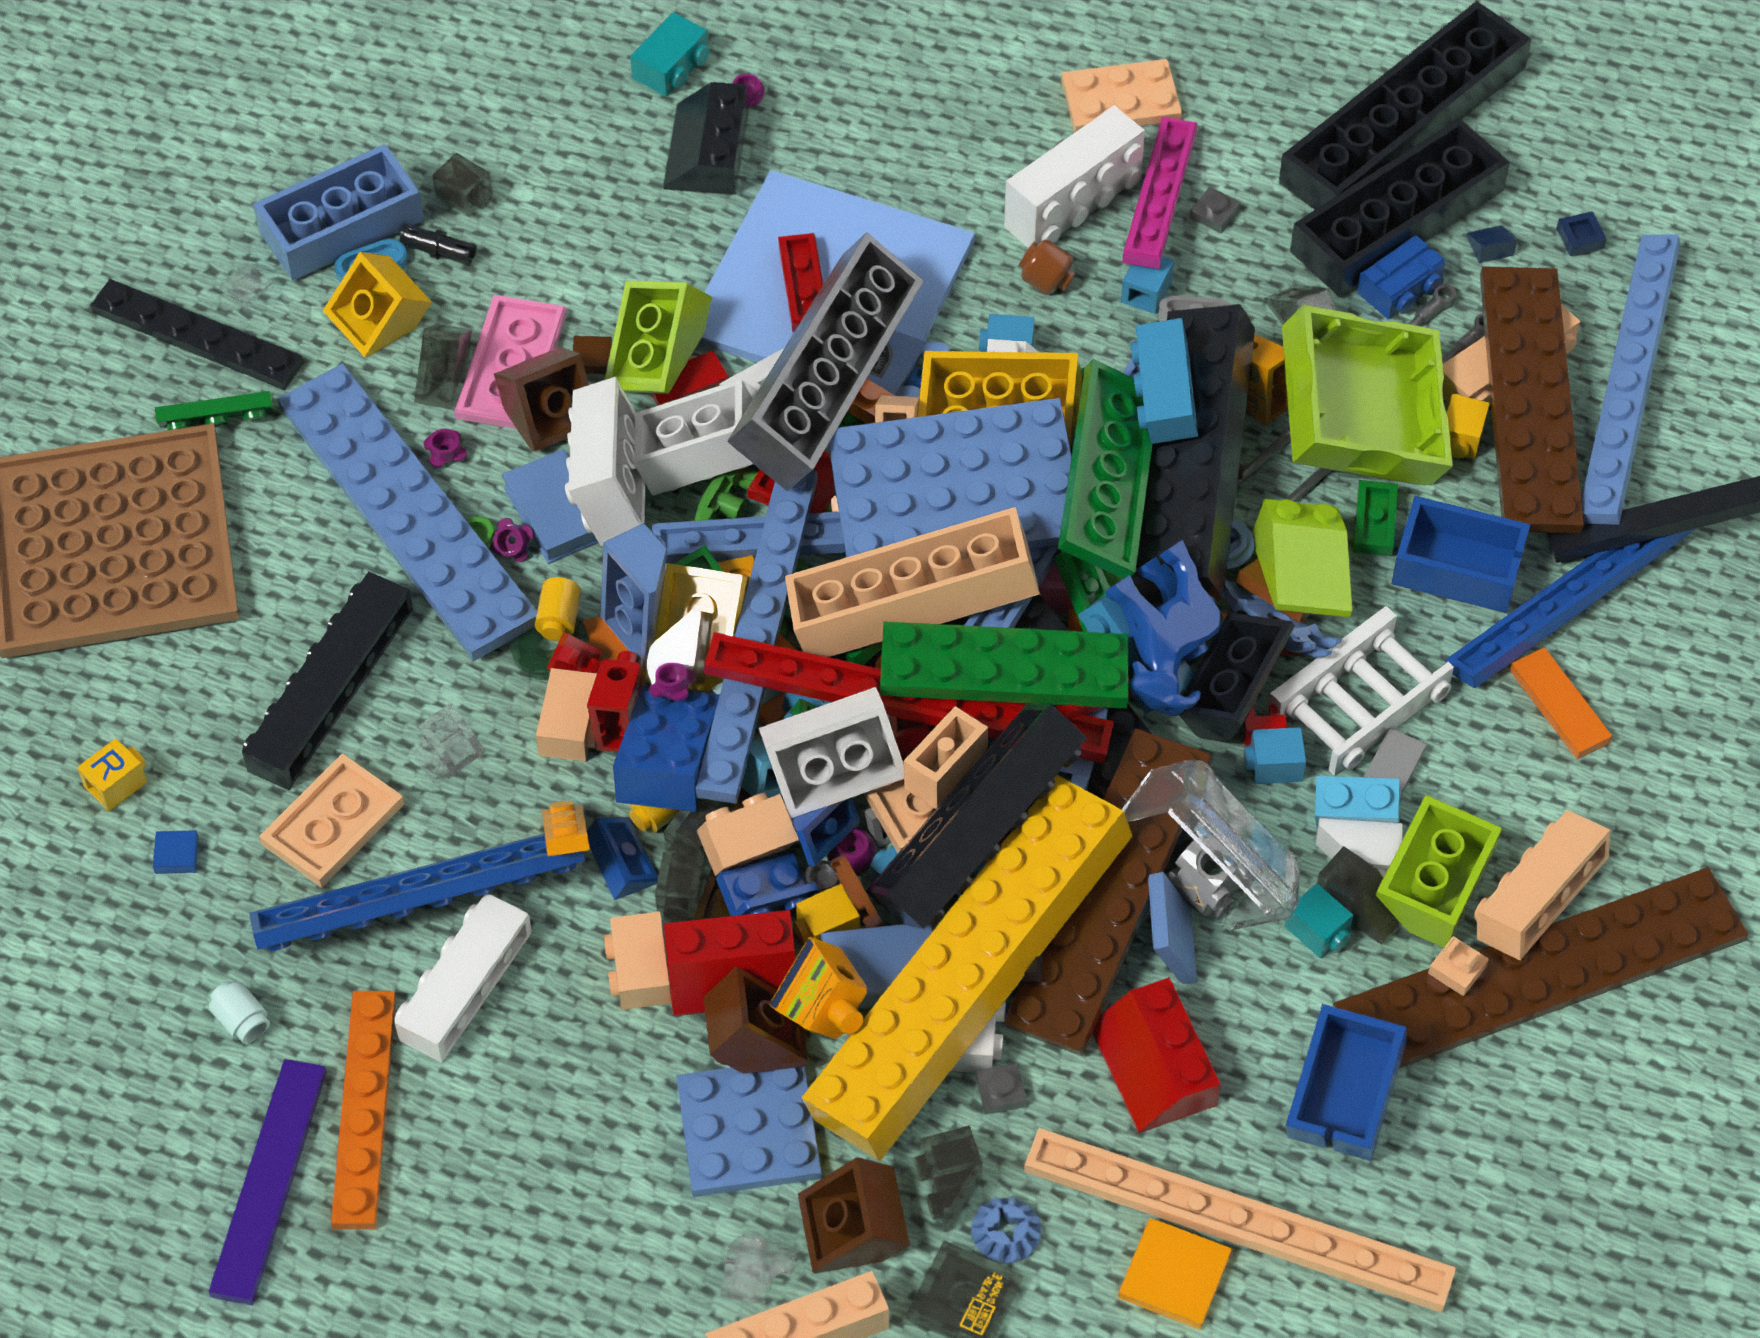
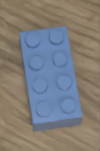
(338, 211)

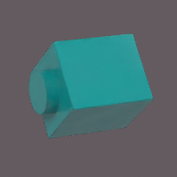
(1320, 922)

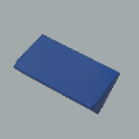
(620, 856)

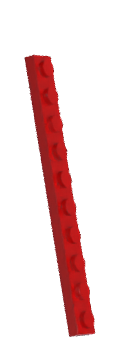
(837, 679)

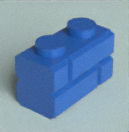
(1402, 277)

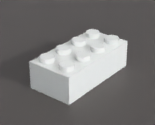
(1074, 178)
(602, 461)

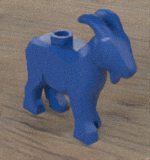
(1169, 631)

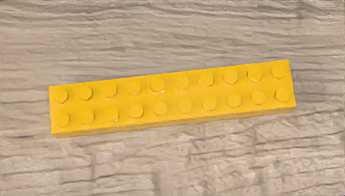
(967, 968)

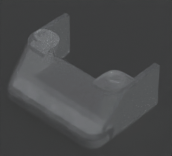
(1227, 835)

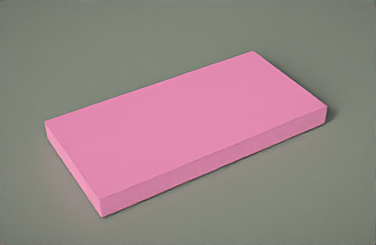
(510, 335)

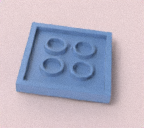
(747, 1129)

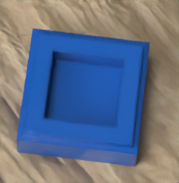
(175, 852)

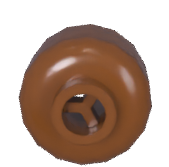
(1047, 267)

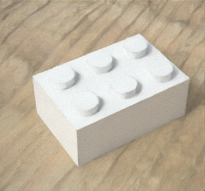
(689, 438)
(833, 752)

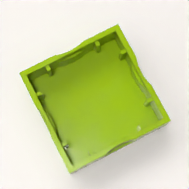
(1366, 396)

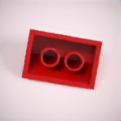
(709, 949)
(1156, 1057)

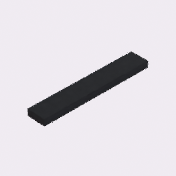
(1661, 519)

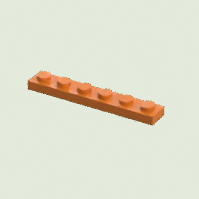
(363, 1111)

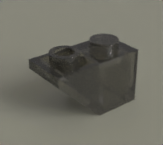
(1355, 887)
(953, 1173)

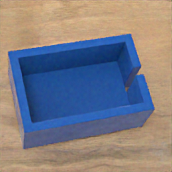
(1460, 554)
(664, 751)
(1346, 1082)

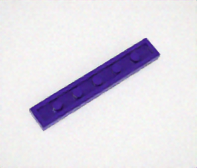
(267, 1182)

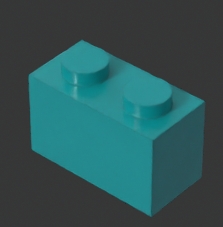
(670, 54)

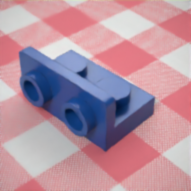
(765, 886)

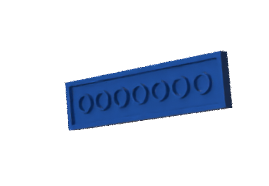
(402, 891)

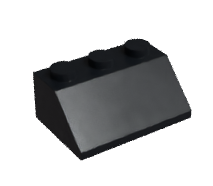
(708, 140)
(1234, 674)

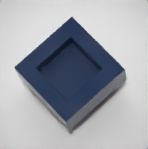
(1581, 233)

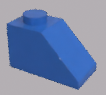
(825, 828)

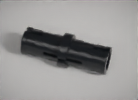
(438, 244)

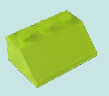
(1438, 869)

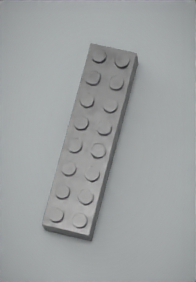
(825, 362)

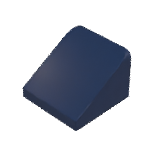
(1492, 243)

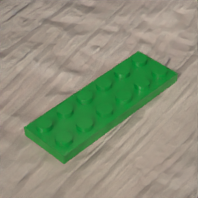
(1106, 473)
(1004, 664)

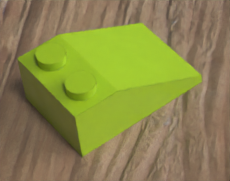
(656, 334)
(1304, 557)

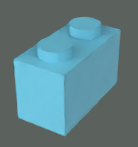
(1357, 799)

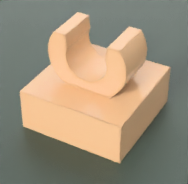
(1458, 966)

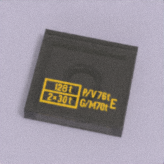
(964, 1295)

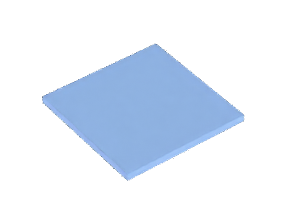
(748, 288)

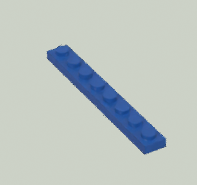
(1553, 608)

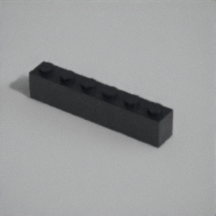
(327, 680)

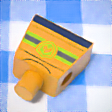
(822, 991)

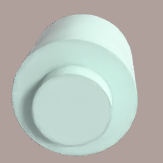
(239, 1012)

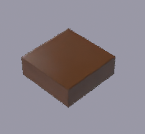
(594, 352)

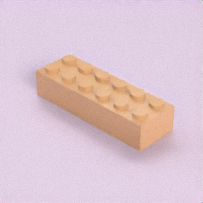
(912, 582)

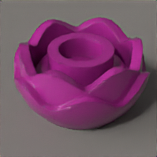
(864, 852)

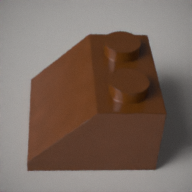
(540, 394)
(748, 1030)
(853, 1217)

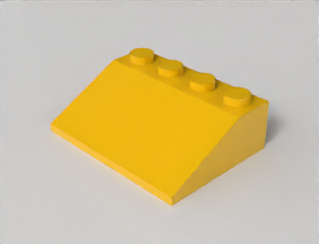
(991, 379)

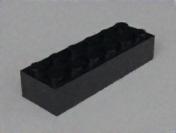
(1403, 199)
(977, 815)

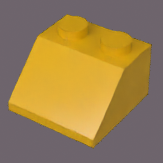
(376, 303)

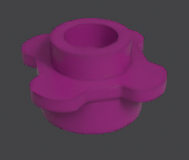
(444, 438)
(501, 542)
(672, 681)

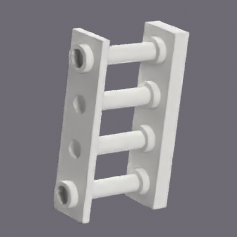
(1350, 656)

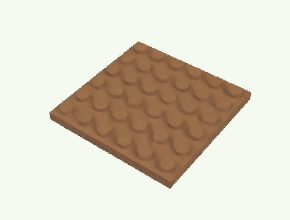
(113, 541)

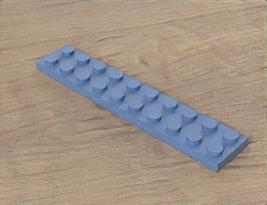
(409, 512)

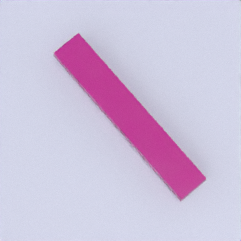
(1160, 193)

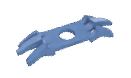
(1303, 639)

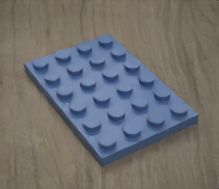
(951, 469)

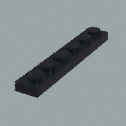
(197, 334)

